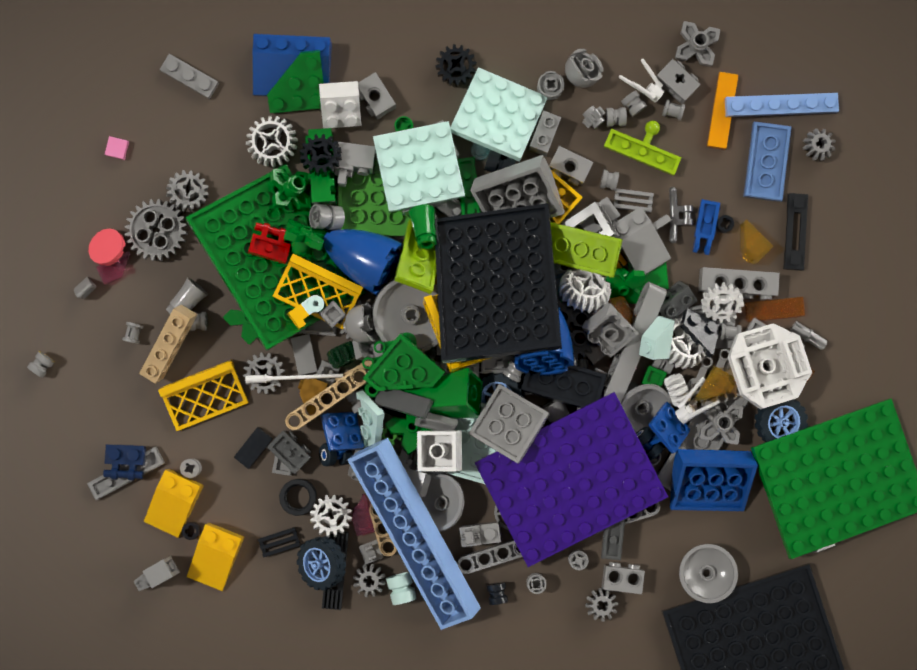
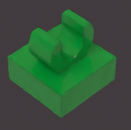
(653, 376)

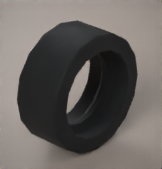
(283, 497)

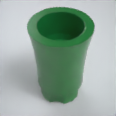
(424, 225)

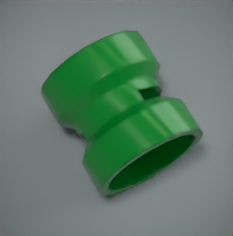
(403, 123)

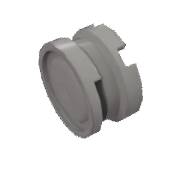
(550, 85)

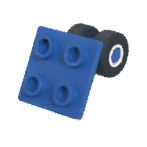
(666, 429)
(342, 437)

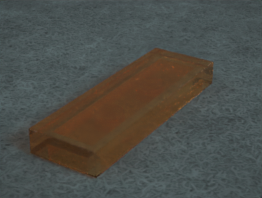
(775, 309)

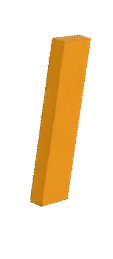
(720, 123)

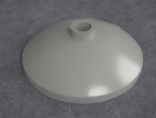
(651, 398)
(442, 489)
(722, 574)

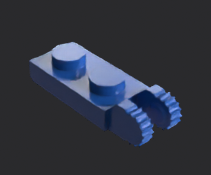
(706, 224)

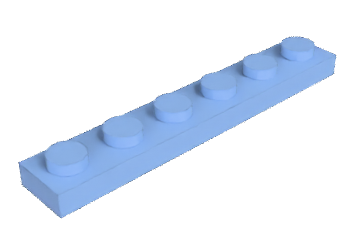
(781, 104)

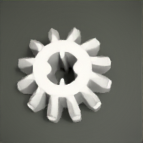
(676, 388)

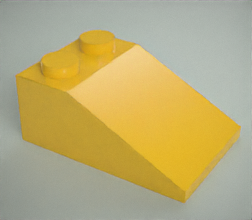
(173, 502)
(214, 556)

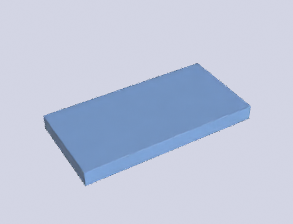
(767, 161)

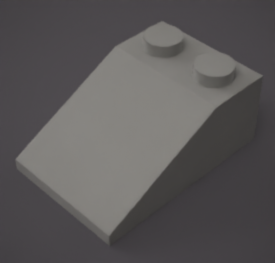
(641, 242)

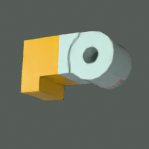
(311, 305)

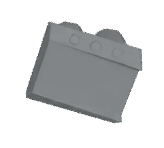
(609, 330)

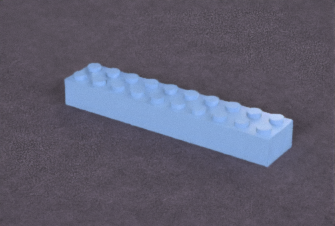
(414, 534)

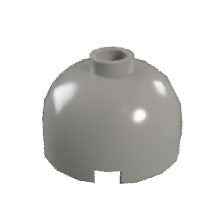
(583, 69)
(360, 324)

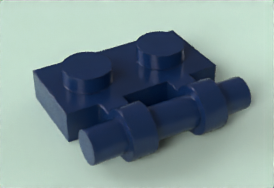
(124, 455)

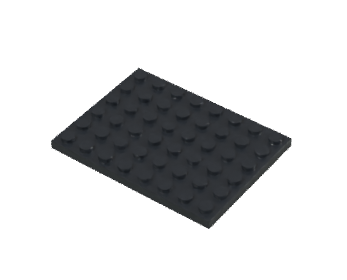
(496, 284)
(757, 627)

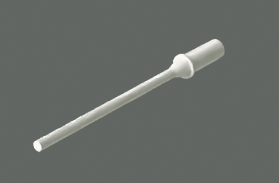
(266, 378)

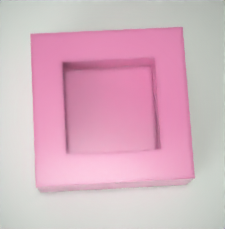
(116, 148)

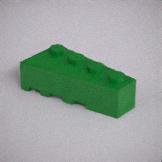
(322, 187)

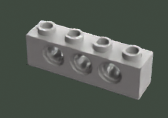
(768, 280)

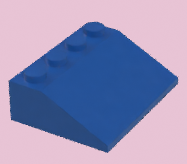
(277, 52)
(711, 480)

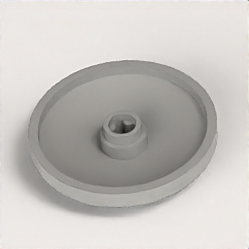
(401, 310)

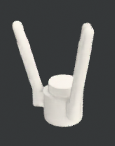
(652, 91)
(687, 412)

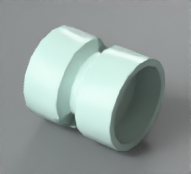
(401, 588)

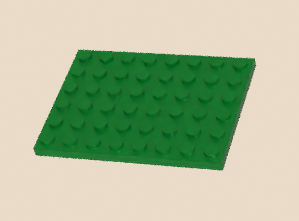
(226, 234)
(838, 478)

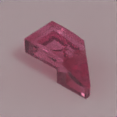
(115, 271)
(361, 517)

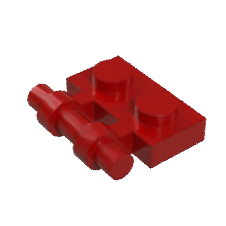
(269, 248)

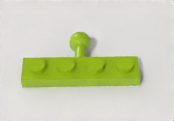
(642, 150)

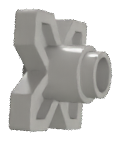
(692, 35)
(727, 430)

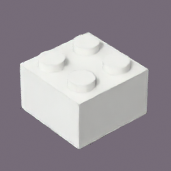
(340, 104)
(439, 450)

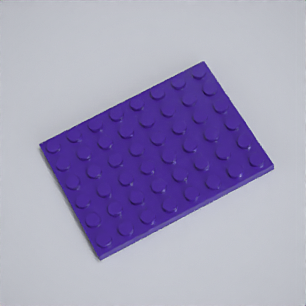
(572, 480)

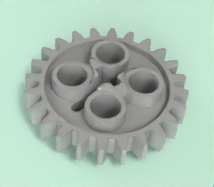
(139, 224)

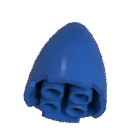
(364, 256)
(549, 361)

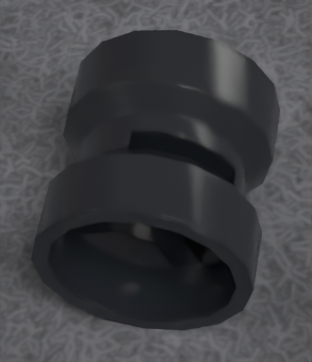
(497, 593)

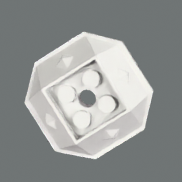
(785, 362)

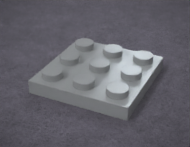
(509, 424)

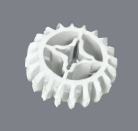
(267, 149)
(584, 290)
(681, 348)

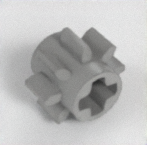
(593, 117)

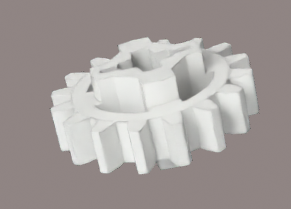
(722, 302)
(323, 517)

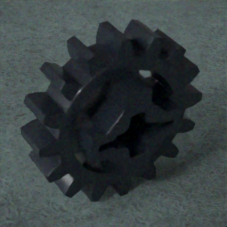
(462, 71)
(322, 162)

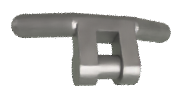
(674, 215)

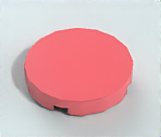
(106, 247)

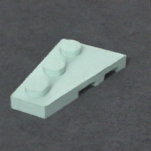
(372, 420)

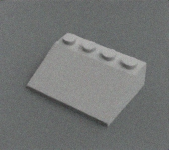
(518, 186)

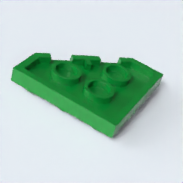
(298, 85)
(403, 368)

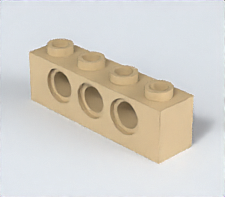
(168, 343)

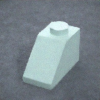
(657, 339)

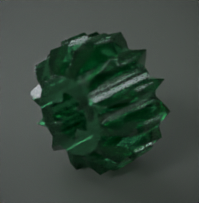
(341, 355)

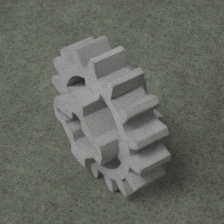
(179, 189)
(253, 365)

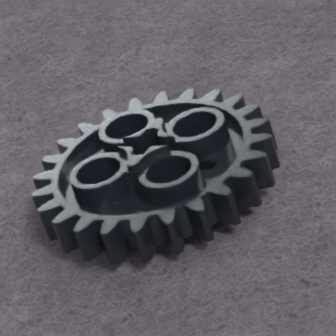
(571, 316)

